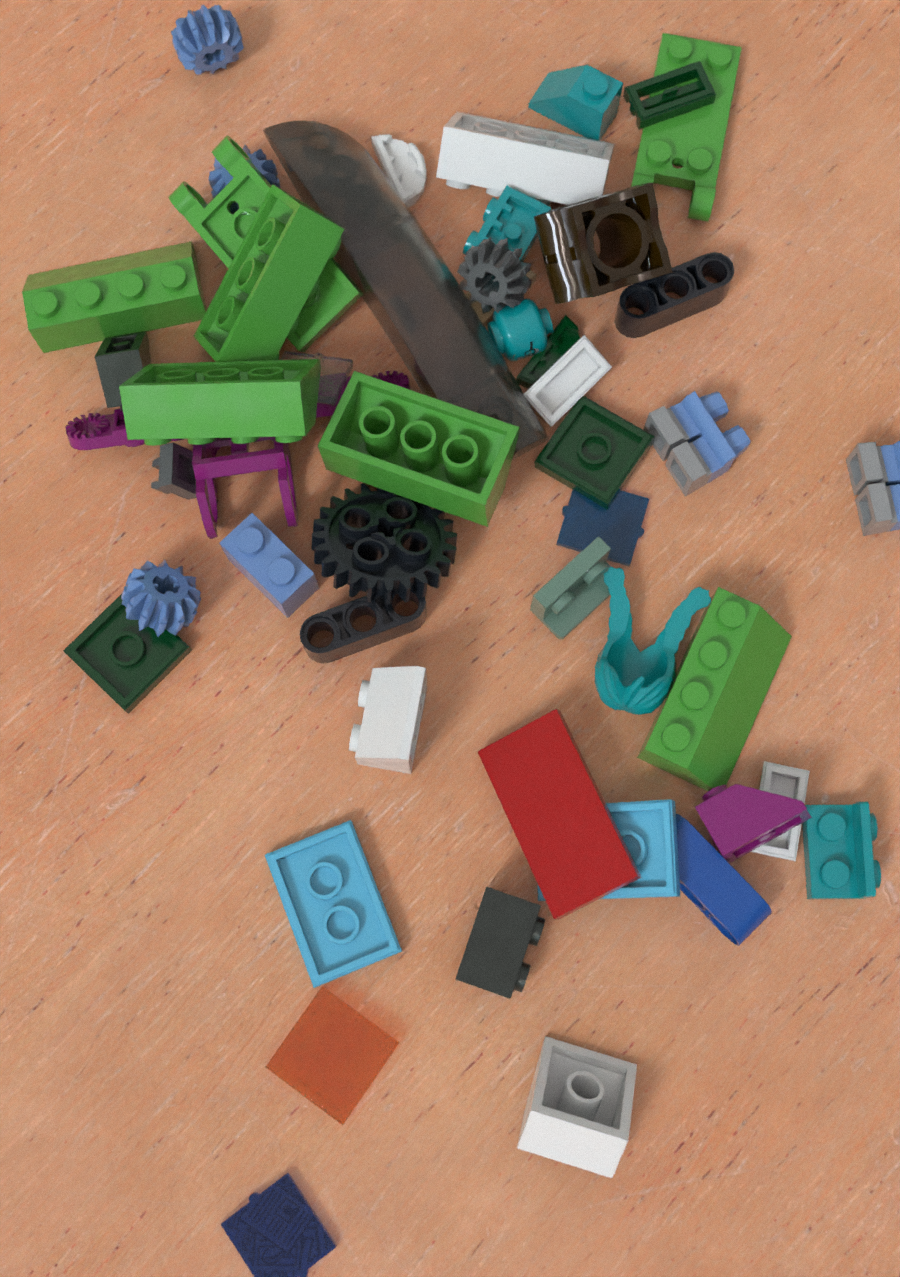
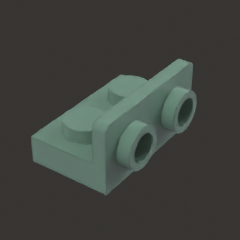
(574, 590)

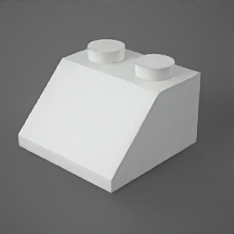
(390, 718)
(579, 1107)

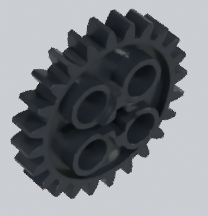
(383, 544)

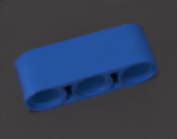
(717, 886)

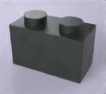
(500, 942)

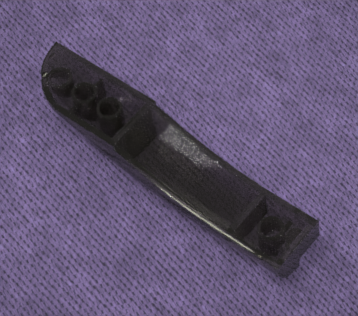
(403, 276)

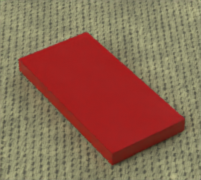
(558, 815)

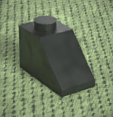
(118, 361)

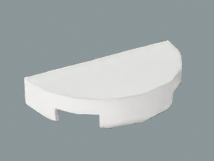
(402, 166)

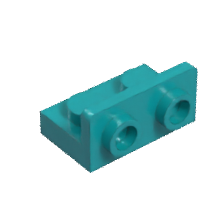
(511, 219)
(840, 852)

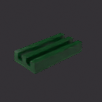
(672, 101)

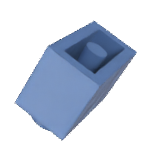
(269, 565)

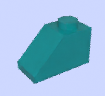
(579, 100)

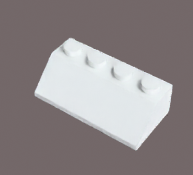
(526, 158)

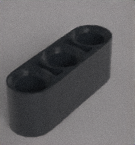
(687, 282)
(350, 641)

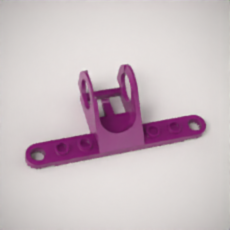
(111, 431)

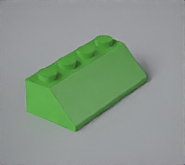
(269, 280)
(114, 297)
(221, 401)
(419, 448)
(716, 692)

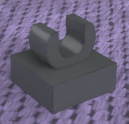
(175, 471)

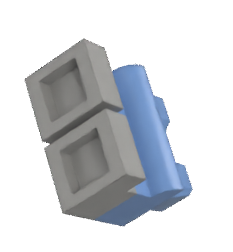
(693, 442)
(876, 481)

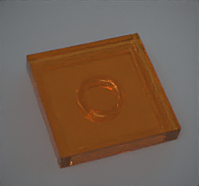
(332, 1055)

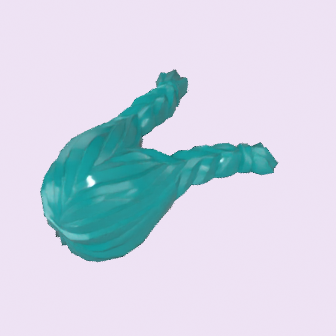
(633, 678)

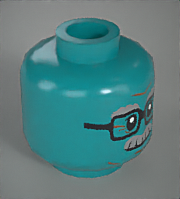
(520, 330)

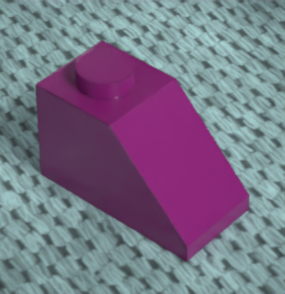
(747, 817)

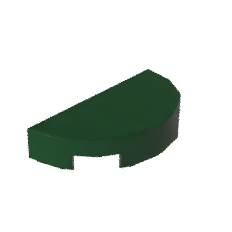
(558, 343)

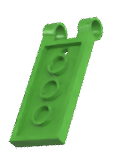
(694, 137)
(227, 230)

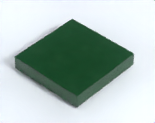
(594, 452)
(123, 658)

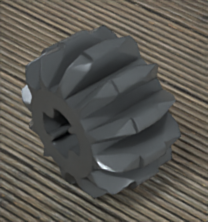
(494, 275)

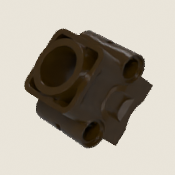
(628, 238)

